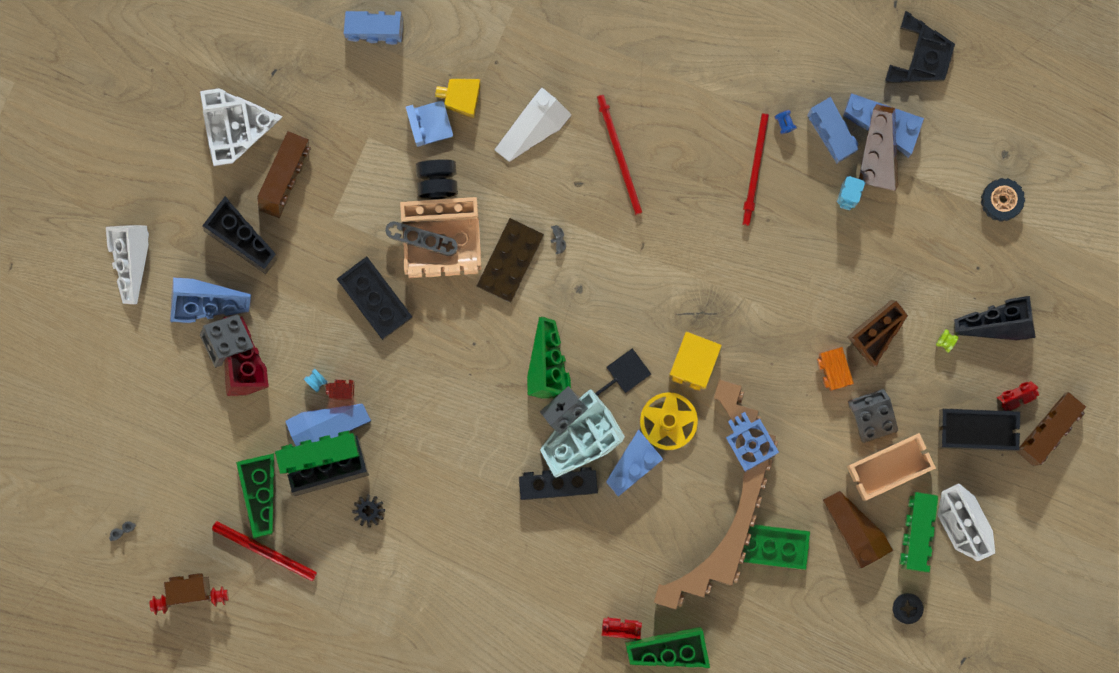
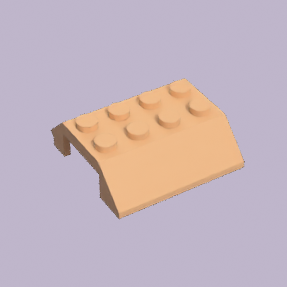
(447, 217)

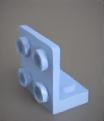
(429, 123)

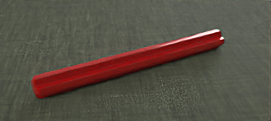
(264, 551)

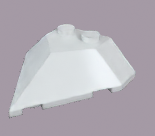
(233, 124)

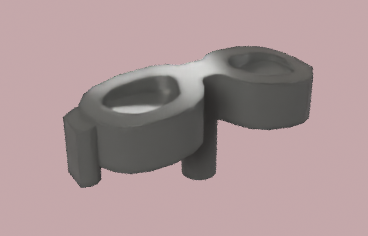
(560, 243)
(117, 533)

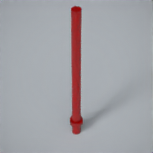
(604, 108)

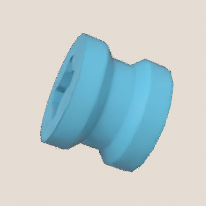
(315, 380)

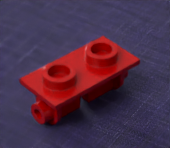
(1010, 398)
(615, 628)

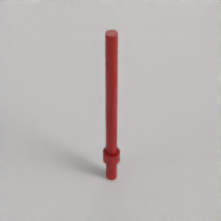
(749, 205)

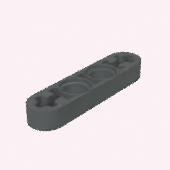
(422, 236)

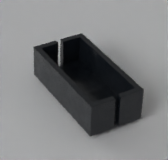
(979, 430)

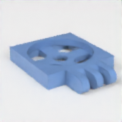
(743, 428)

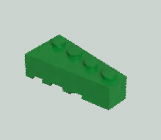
(317, 453)
(257, 487)
(919, 532)
(672, 649)

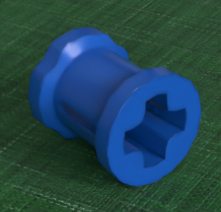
(790, 126)

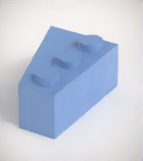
(373, 27)
(833, 130)
(634, 464)

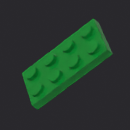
(777, 547)

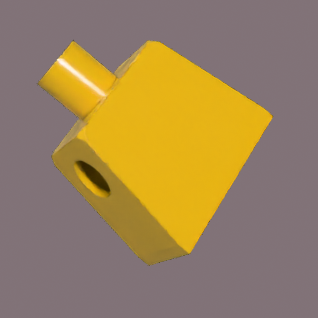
(460, 95)

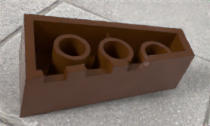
(1051, 429)

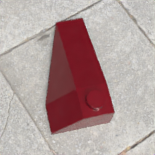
(245, 371)

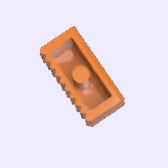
(835, 369)

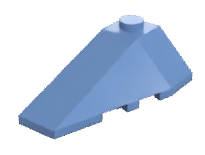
(198, 299)
(326, 422)

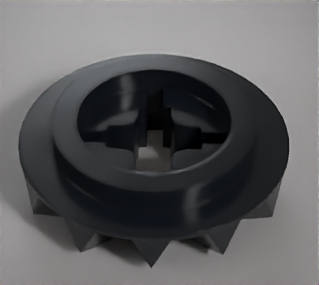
(914, 615)

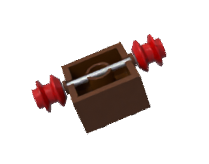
(186, 591)

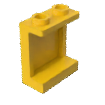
(695, 361)

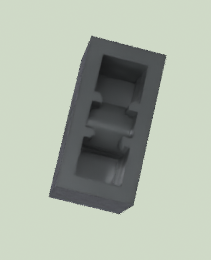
(563, 410)

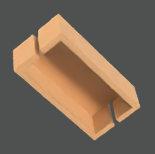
(891, 467)

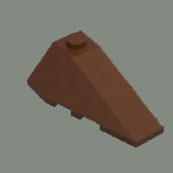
(860, 534)

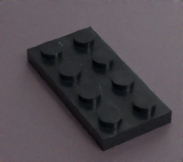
(374, 298)

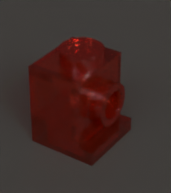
(340, 390)

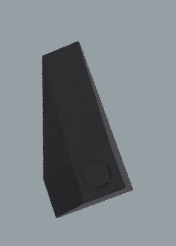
(1006, 321)

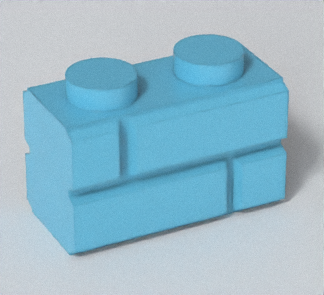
(850, 193)

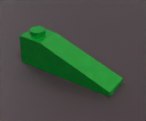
(546, 369)

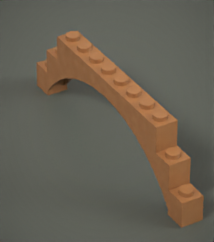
(724, 561)

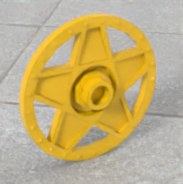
(668, 421)

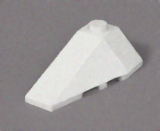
(538, 121)
(129, 251)

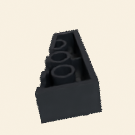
(238, 235)

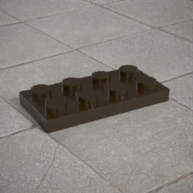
(510, 260)

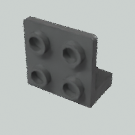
(225, 339)
(874, 415)

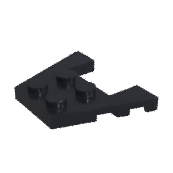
(930, 55)

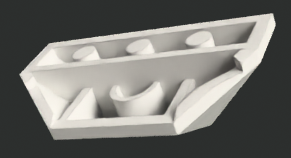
(966, 523)

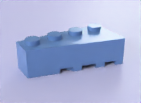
(907, 125)

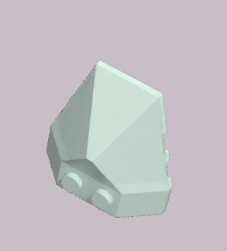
(585, 439)

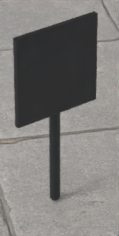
(627, 371)

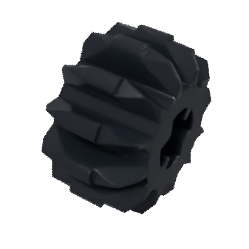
(364, 516)

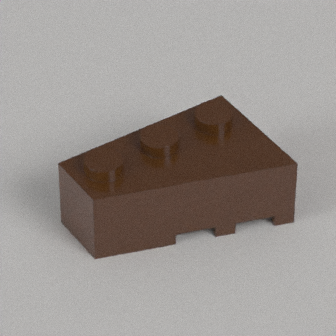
(877, 332)

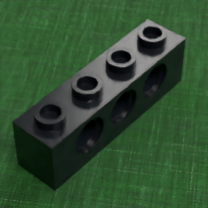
(528, 492)

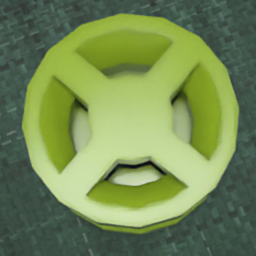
(947, 340)

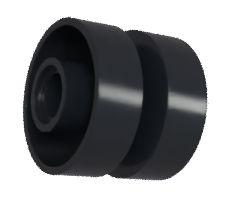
(436, 185)

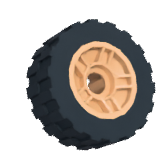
(1010, 191)

